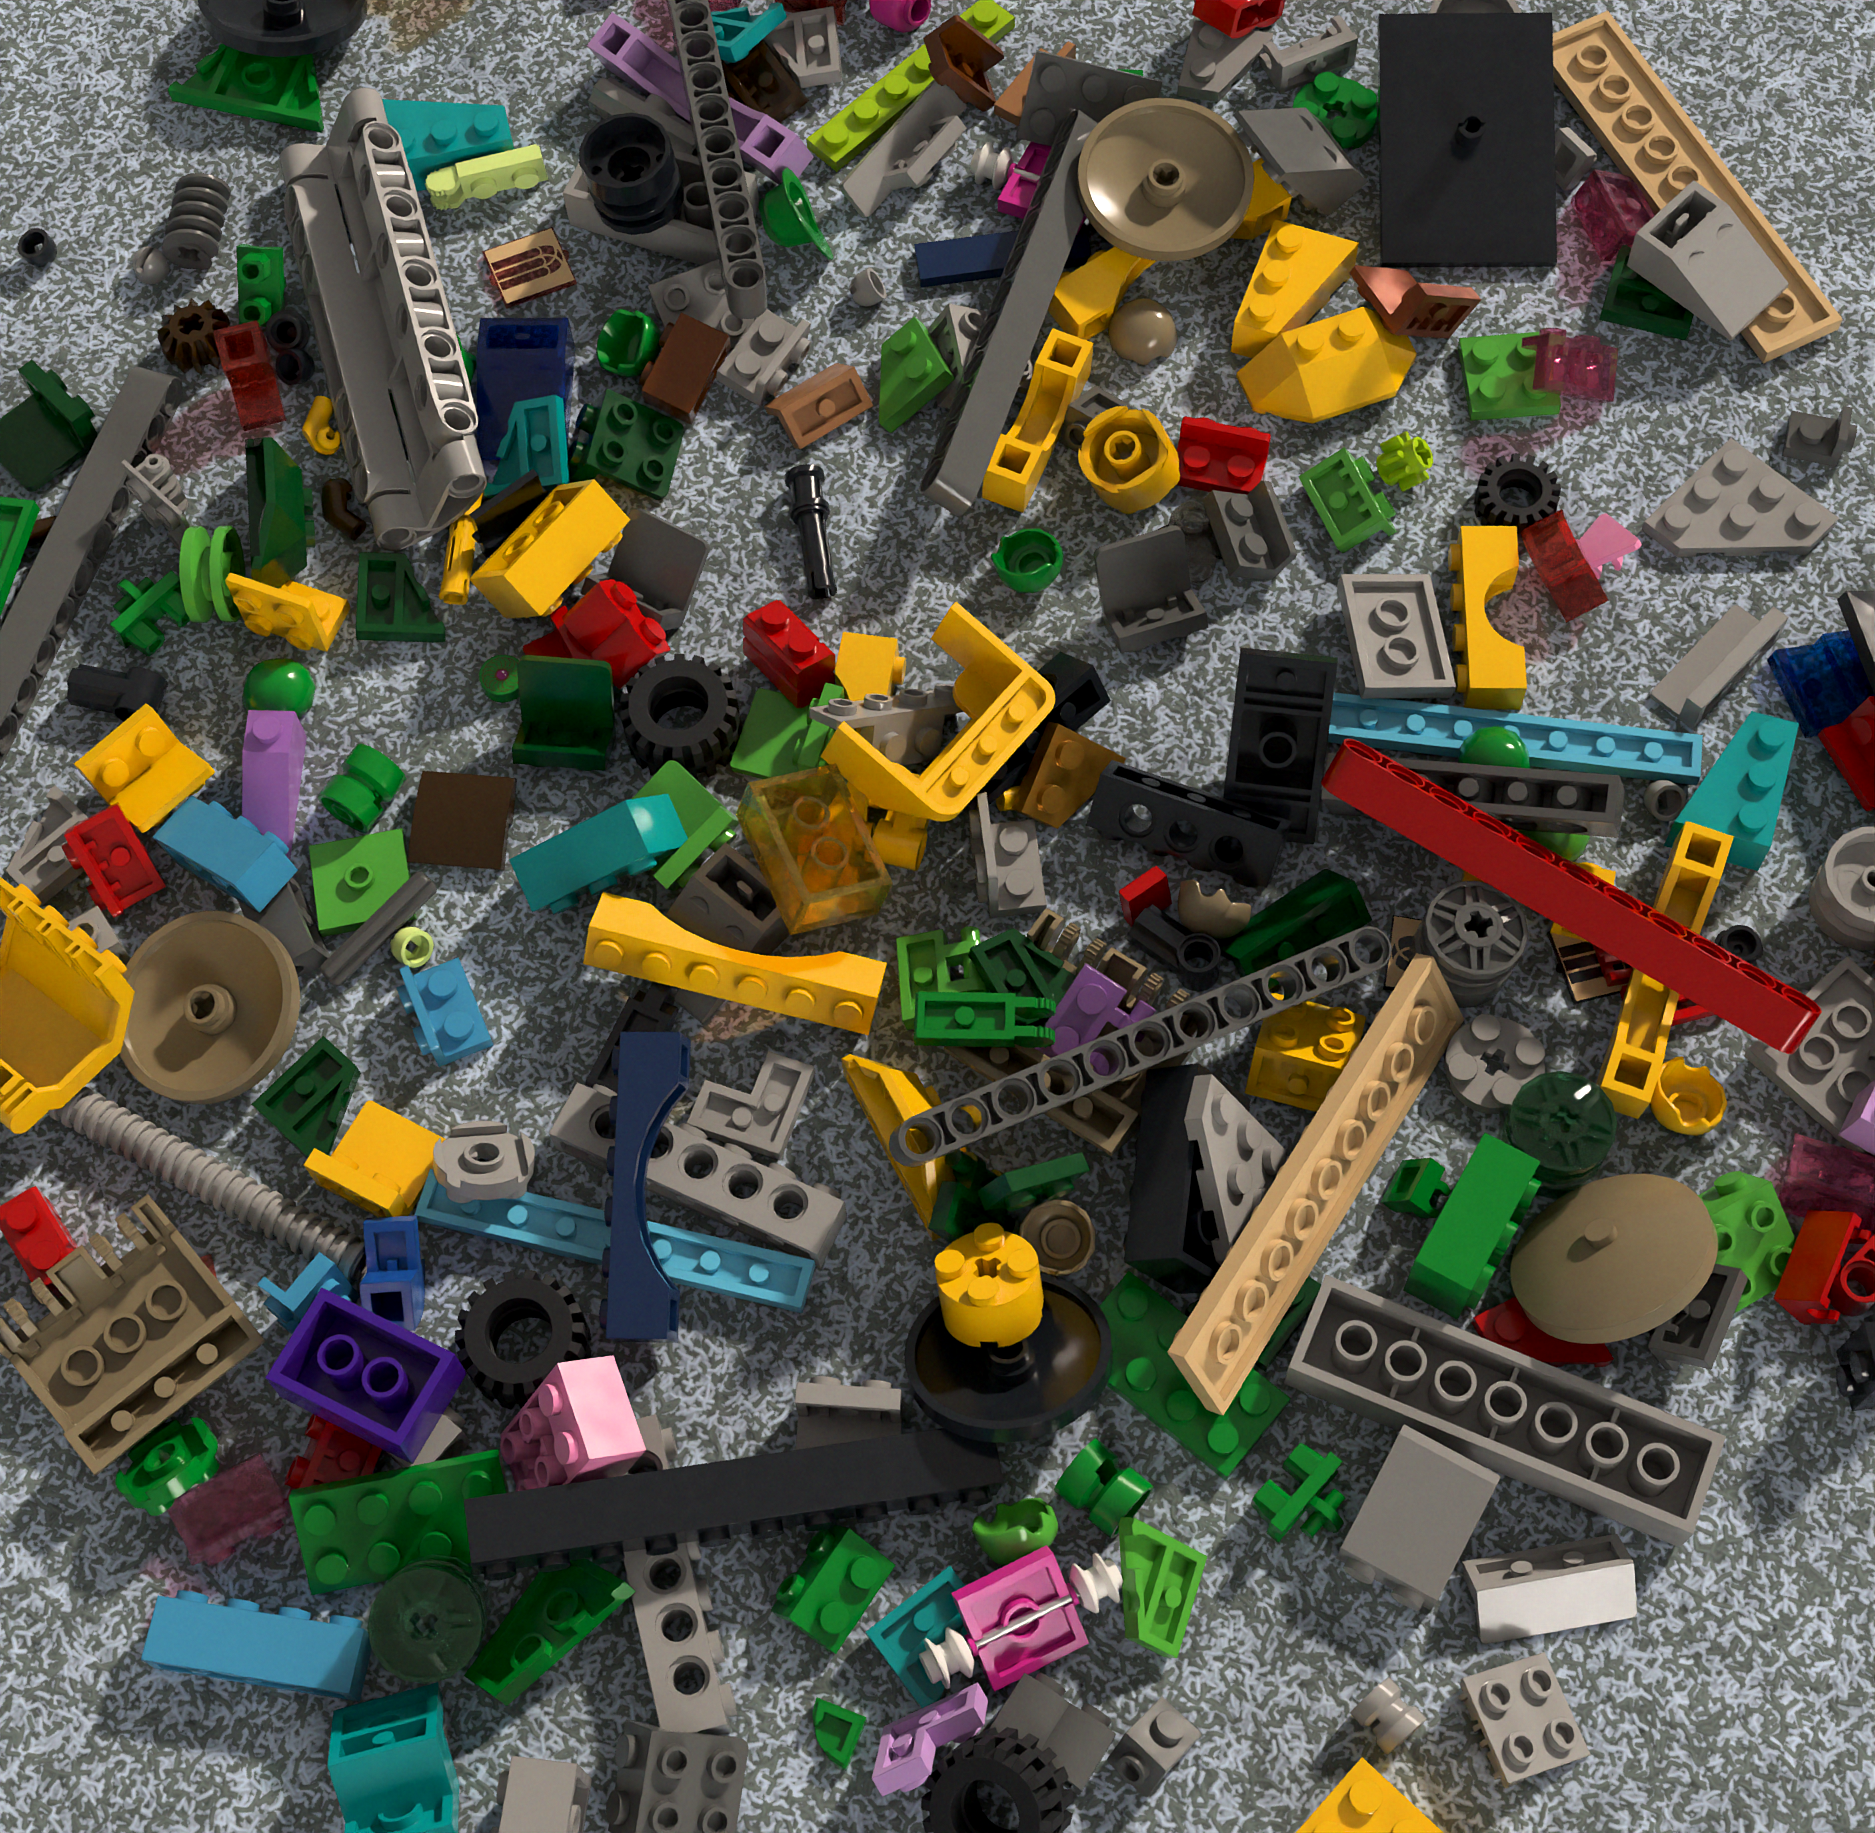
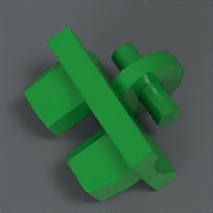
(260, 282)
(143, 607)
(1284, 1511)

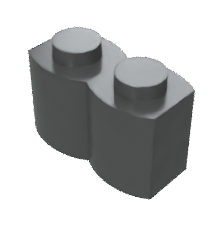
(1072, 1733)

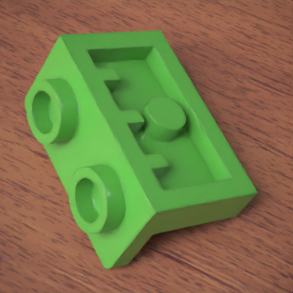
(1347, 500)

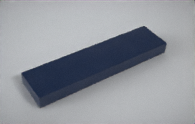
(979, 257)

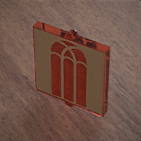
(529, 267)

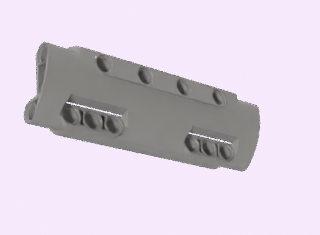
(383, 325)

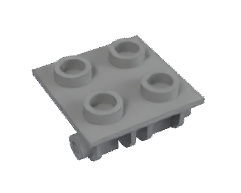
(700, 296)
(160, 494)
(1523, 1719)

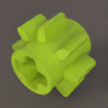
(1404, 461)

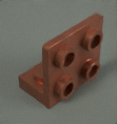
(1413, 306)

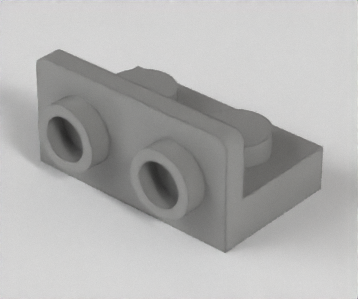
(763, 355)

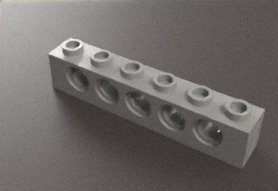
(807, 1235)
(655, 1609)

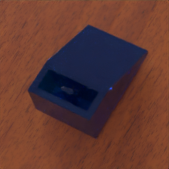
(519, 363)

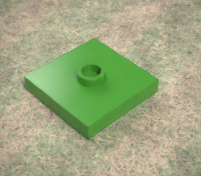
(356, 878)

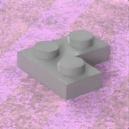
(757, 1120)

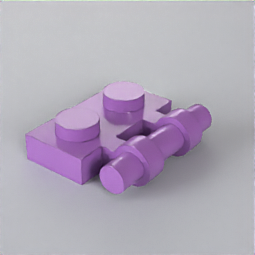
(1084, 1012)

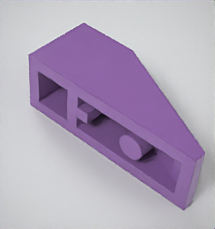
(272, 771)

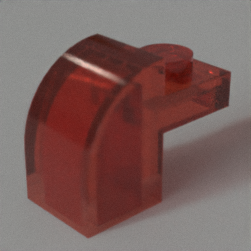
(251, 375)
(1563, 565)

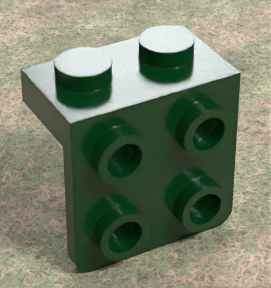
(44, 430)
(625, 445)
(565, 713)

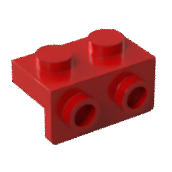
(113, 860)

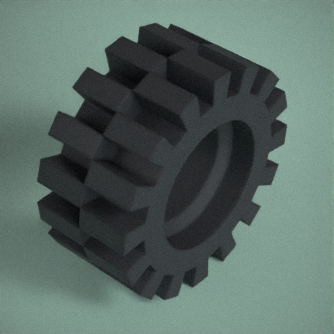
(1518, 475)

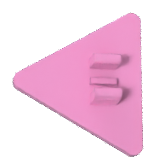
(1607, 542)

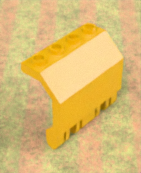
(58, 1009)

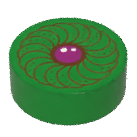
(500, 678)

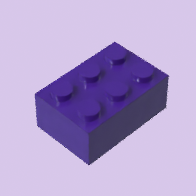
(366, 1375)

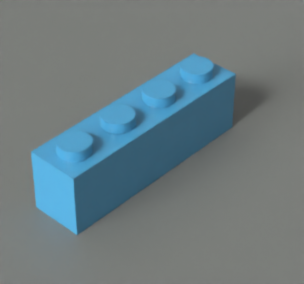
(257, 1646)

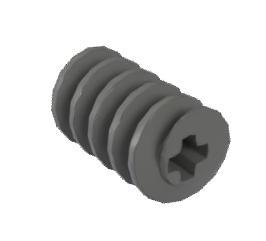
(196, 220)

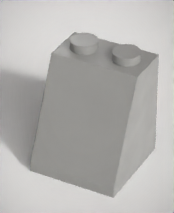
(1417, 1519)

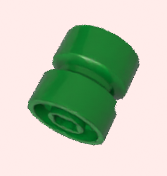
(365, 783)
(1103, 1487)

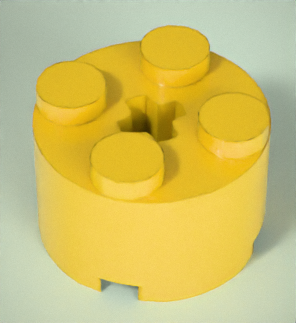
(1129, 459)
(989, 1287)

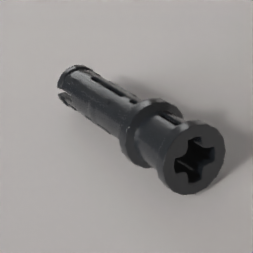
(810, 513)

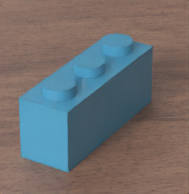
(227, 852)

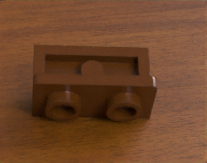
(961, 59)

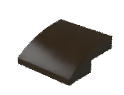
(763, 84)
(462, 820)

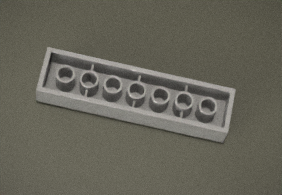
(1506, 1411)

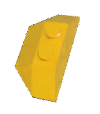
(1328, 368)
(888, 1100)

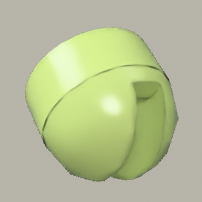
(420, 954)

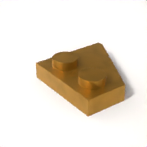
(1061, 775)

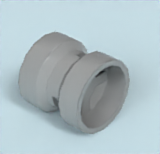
(1388, 1716)

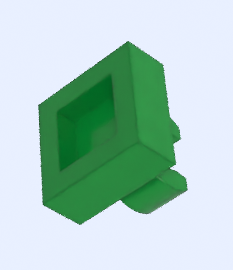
(1414, 1186)

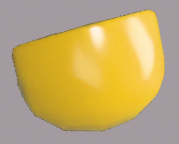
(1687, 1098)

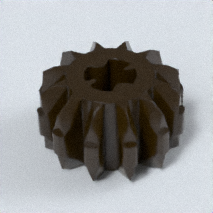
(189, 335)

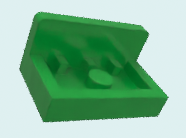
(832, 1586)

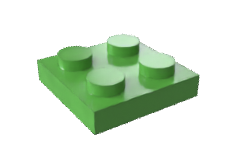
(1501, 378)

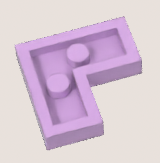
(910, 1742)

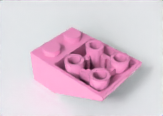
(573, 1428)

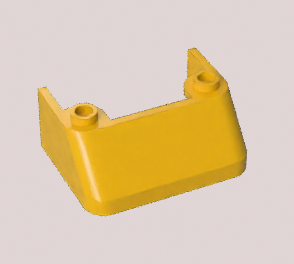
(1005, 707)

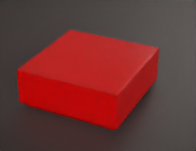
(1143, 892)

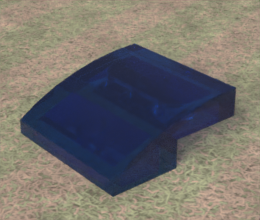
(1821, 681)

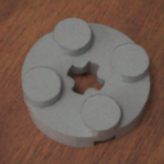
(1492, 1037)
(466, 1179)

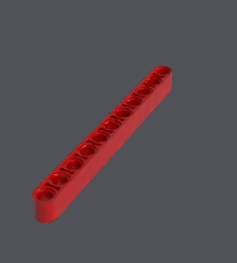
(1571, 896)

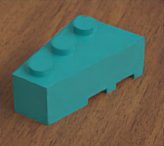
(447, 133)
(1745, 789)
(598, 852)

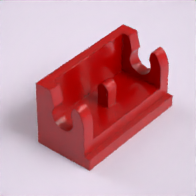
(1815, 1264)

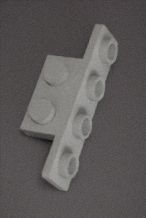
(907, 149)
(899, 726)

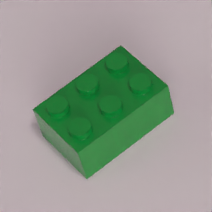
(1474, 1227)

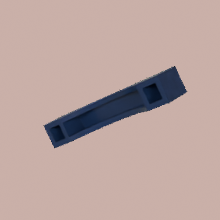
(651, 1082)

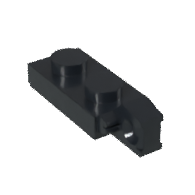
(643, 1013)

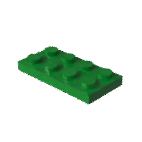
(1149, 1380)
(380, 1521)

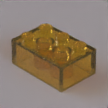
(813, 848)

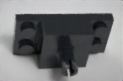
(1281, 735)

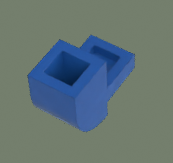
(394, 1270)

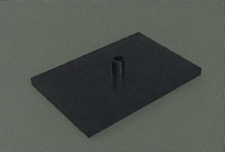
(1457, 192)

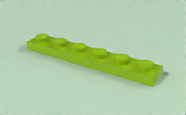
(890, 97)

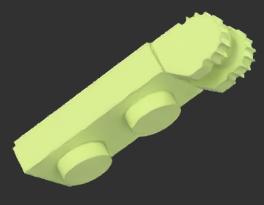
(486, 176)

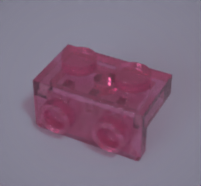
(229, 1509)

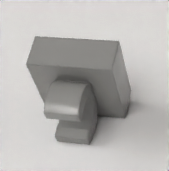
(1572, 158)

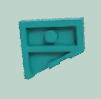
(740, 32)
(902, 1634)

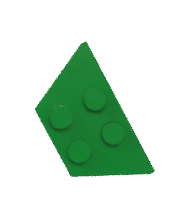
(255, 87)

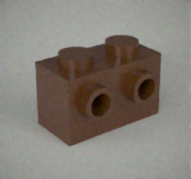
(684, 367)

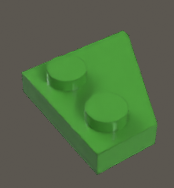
(909, 374)
(1157, 1586)

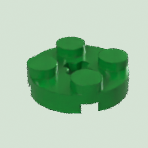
(1348, 97)
(168, 1465)

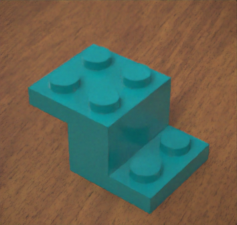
(394, 1765)

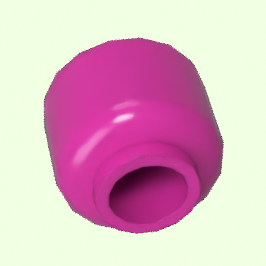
(900, 14)

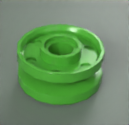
(203, 572)

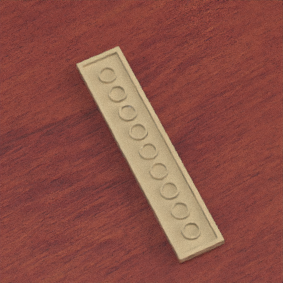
(1665, 152)
(1316, 1186)

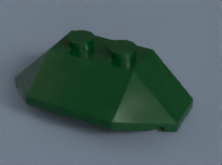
(276, 513)

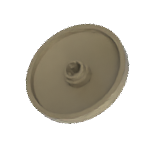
(1165, 179)
(209, 1007)
(1614, 1258)

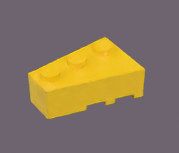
(1290, 284)

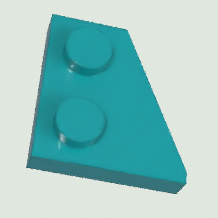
(533, 442)

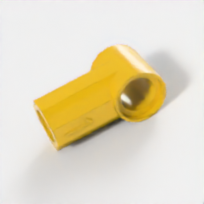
(901, 839)

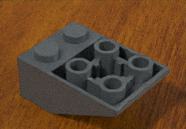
(1301, 156)
(730, 907)

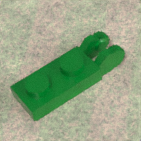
(980, 1020)

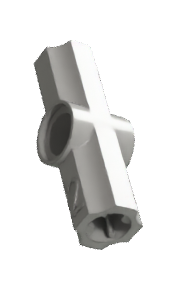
(614, 98)

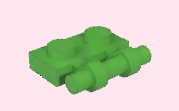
(926, 965)

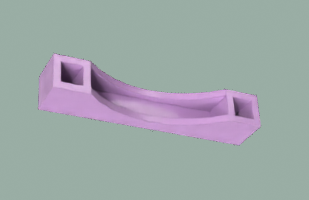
(652, 70)

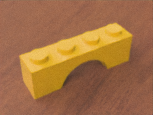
(1027, 447)
(1490, 667)

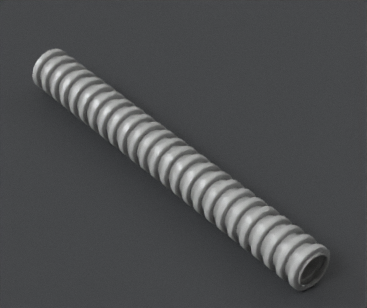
(212, 1181)

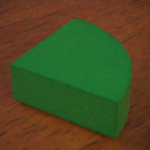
(837, 1731)

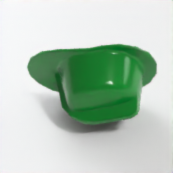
(789, 216)

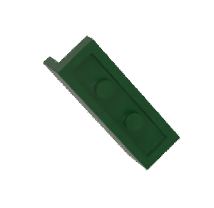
(1298, 921)

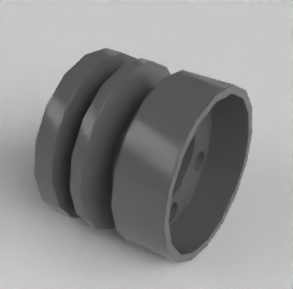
(1473, 938)

